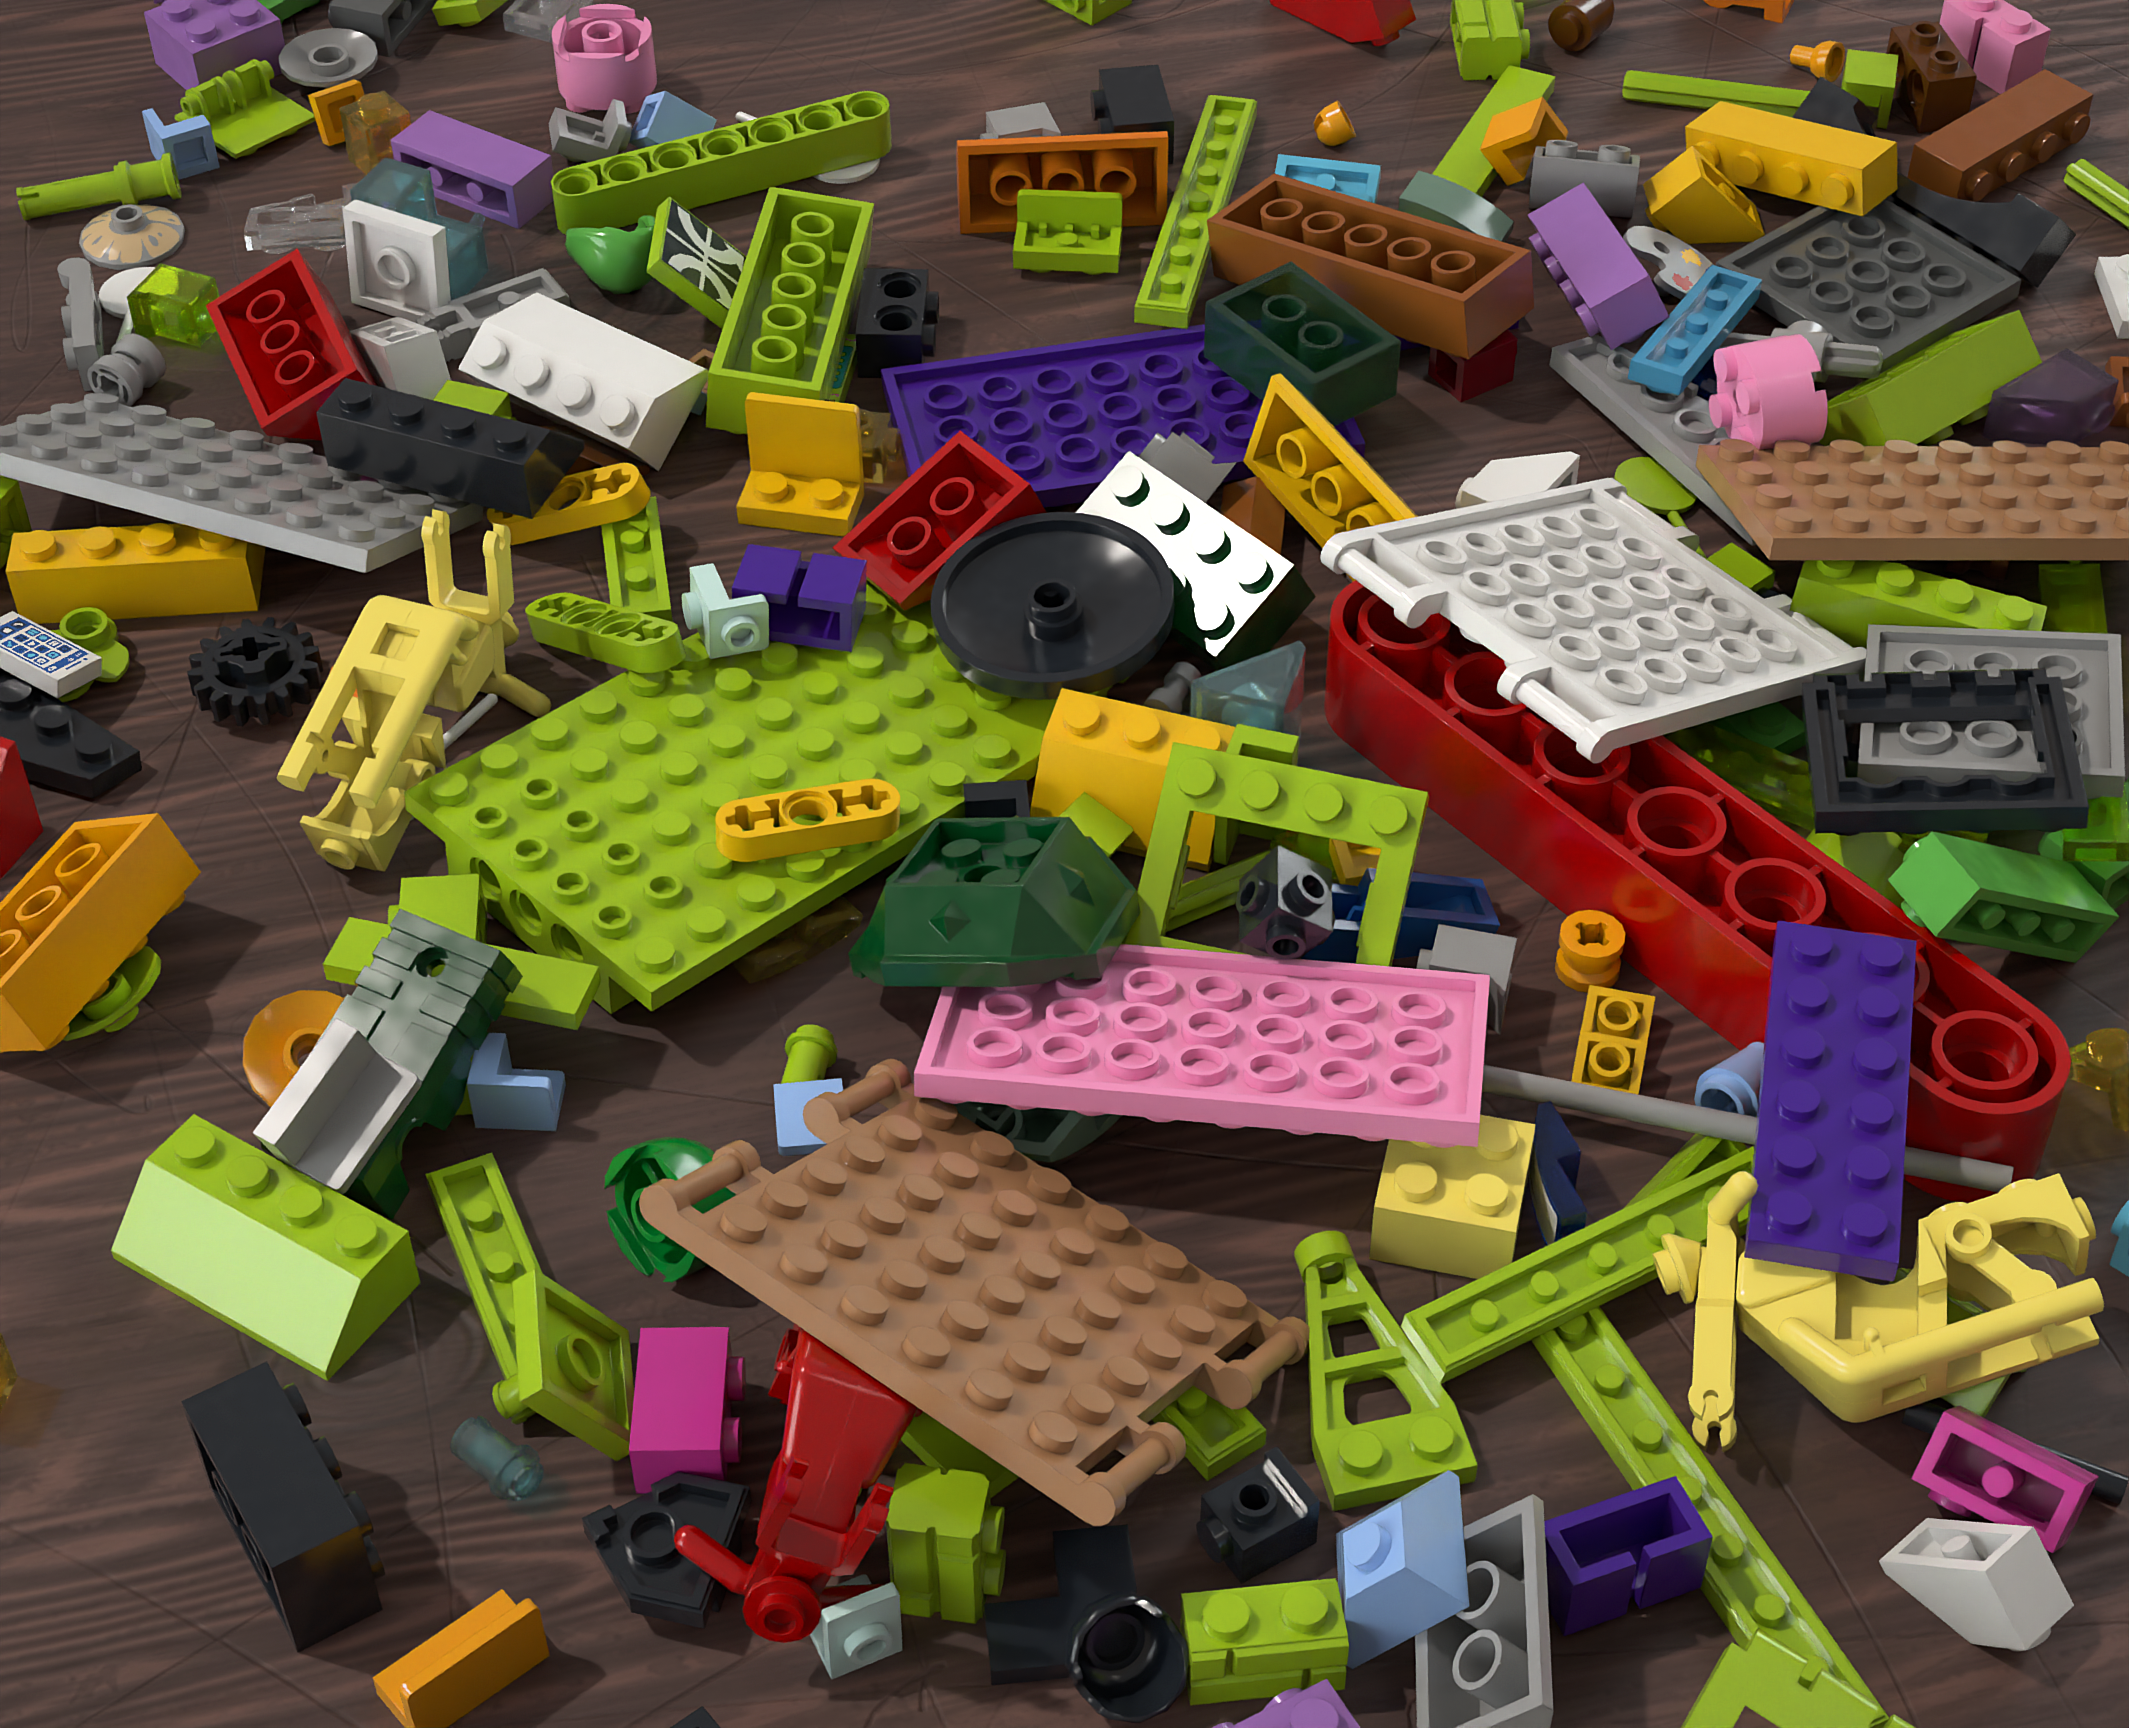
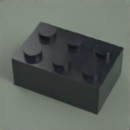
(287, 1504)

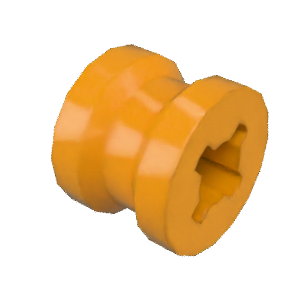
(1589, 950)

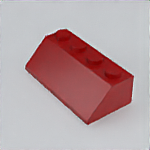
(287, 345)

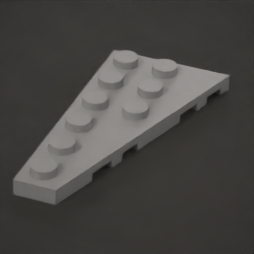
(1660, 423)

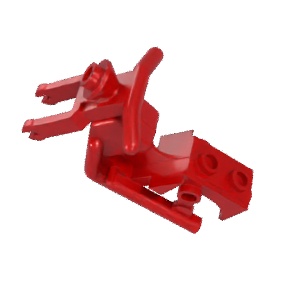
(833, 1445)

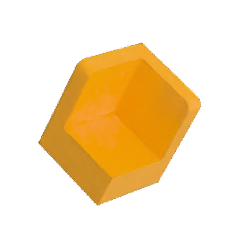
(1514, 137)

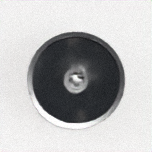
(1053, 605)

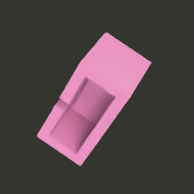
(2007, 40)

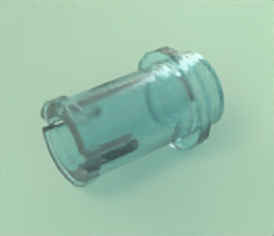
(509, 1468)

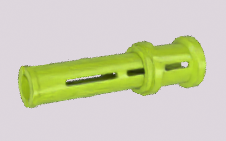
(124, 184)

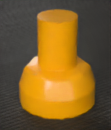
(1824, 60)

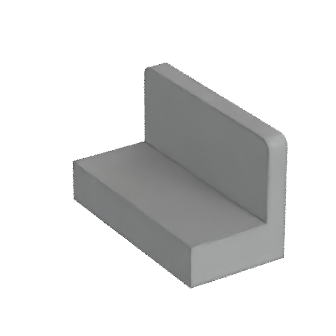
(337, 1108)

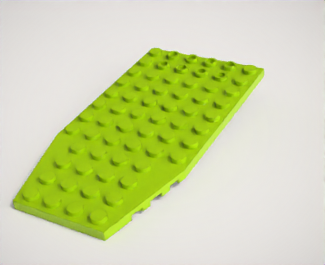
(606, 809)

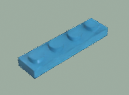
(1694, 330)

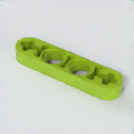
(606, 632)

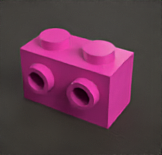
(685, 1404)
(2002, 1477)

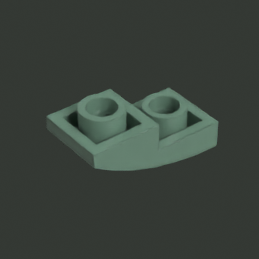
(1454, 206)

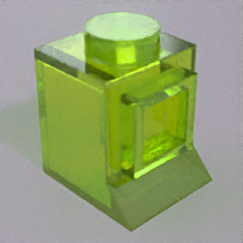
(173, 305)

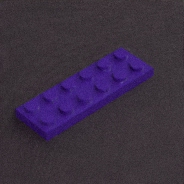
(1833, 1102)

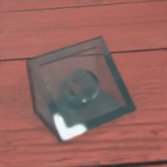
(1255, 692)

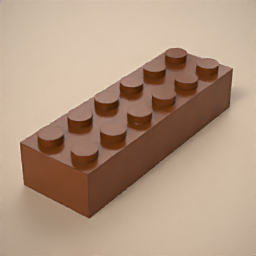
(1392, 266)

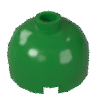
(631, 1174)

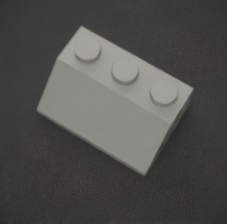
(1495, 1656)

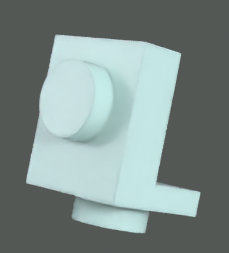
(724, 624)

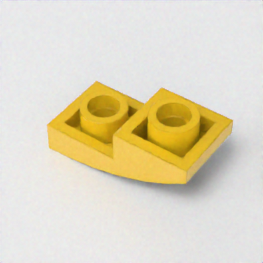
(1613, 1039)

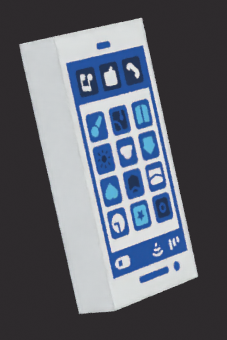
(44, 656)

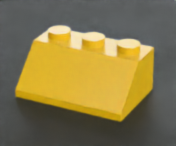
(1121, 760)

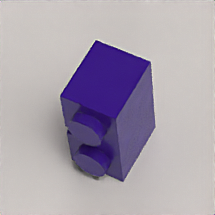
(807, 601)
(1621, 1548)

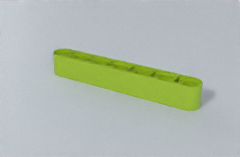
(724, 162)

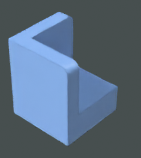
(667, 119)
(187, 141)
(511, 1096)
(790, 1099)

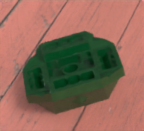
(997, 907)

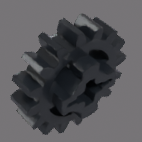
(255, 671)

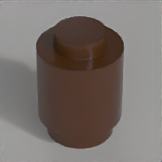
(1579, 22)

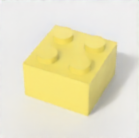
(1454, 1204)

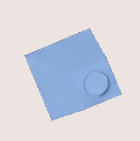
(1402, 1568)

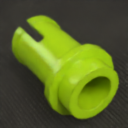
(809, 1054)

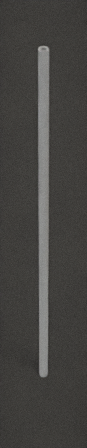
(1715, 1123)

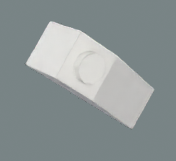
(403, 356)

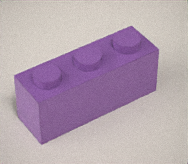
(478, 168)

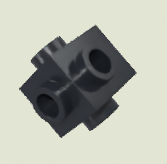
(1285, 905)

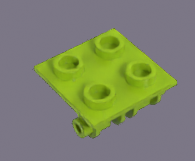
(244, 109)

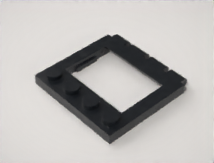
(1918, 803)

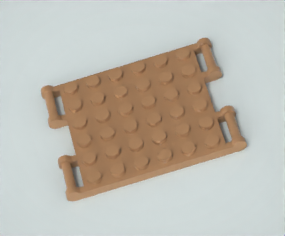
(980, 1288)

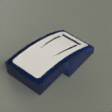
(1554, 1177)

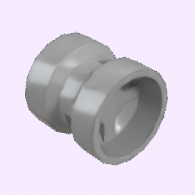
(128, 369)

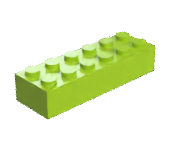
(790, 303)

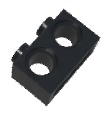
(895, 320)

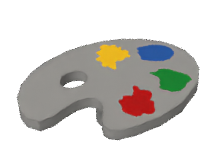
(1679, 262)

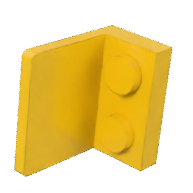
(802, 465)

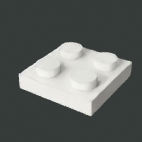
(395, 261)

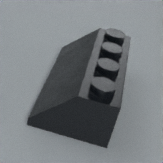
(444, 448)

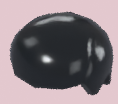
(1127, 1657)

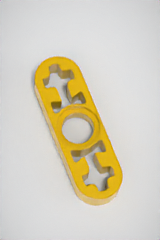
(602, 495)
(766, 841)

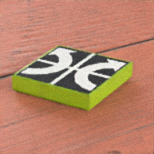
(694, 261)

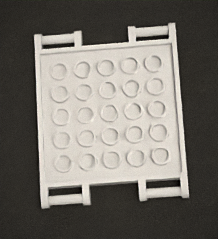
(1595, 611)

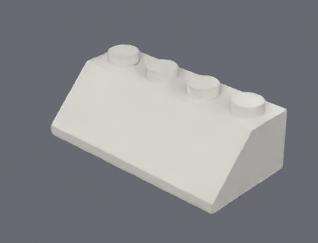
(586, 376)

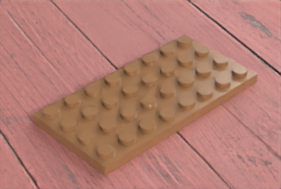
(1926, 499)

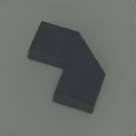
(1031, 1635)

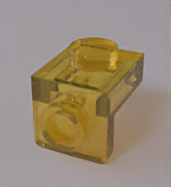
(2104, 1065)

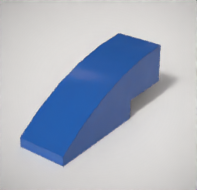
(1429, 902)

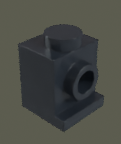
(1259, 1517)

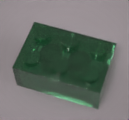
(1309, 336)

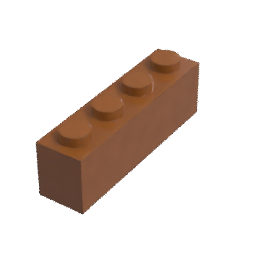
(2002, 138)

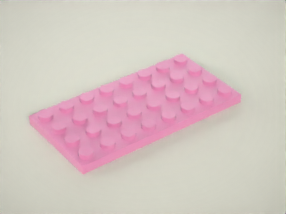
(1225, 1045)

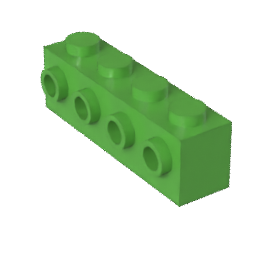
(2000, 898)

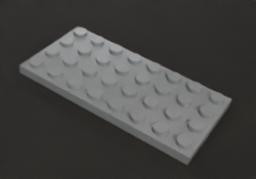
(221, 482)

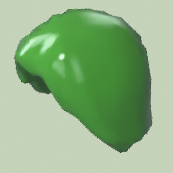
(612, 256)

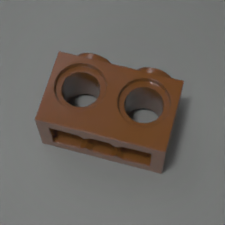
(1931, 76)

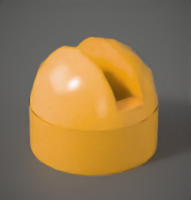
(1333, 125)

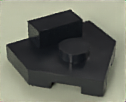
(641, 1552)

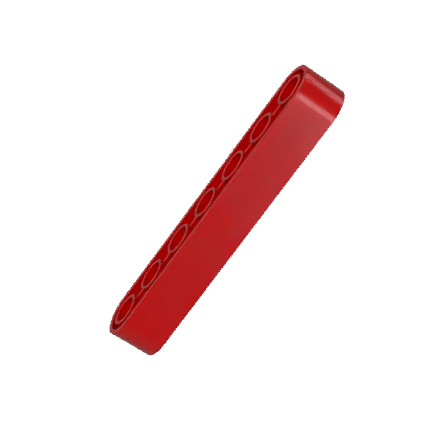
(1684, 871)

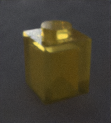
(370, 127)

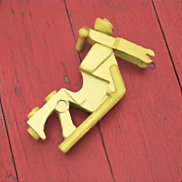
(399, 663)
(1888, 1345)

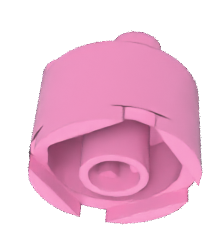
(604, 58)
(1769, 392)

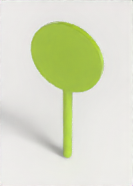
(1656, 489)

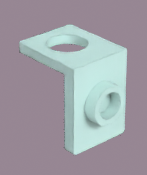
(859, 1629)

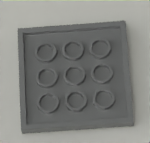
(1873, 278)

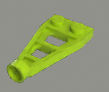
(1389, 1454)

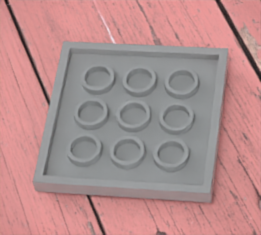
(2004, 748)

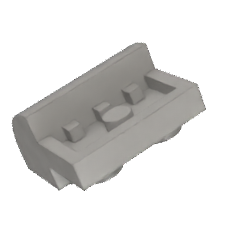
(1607, 174)

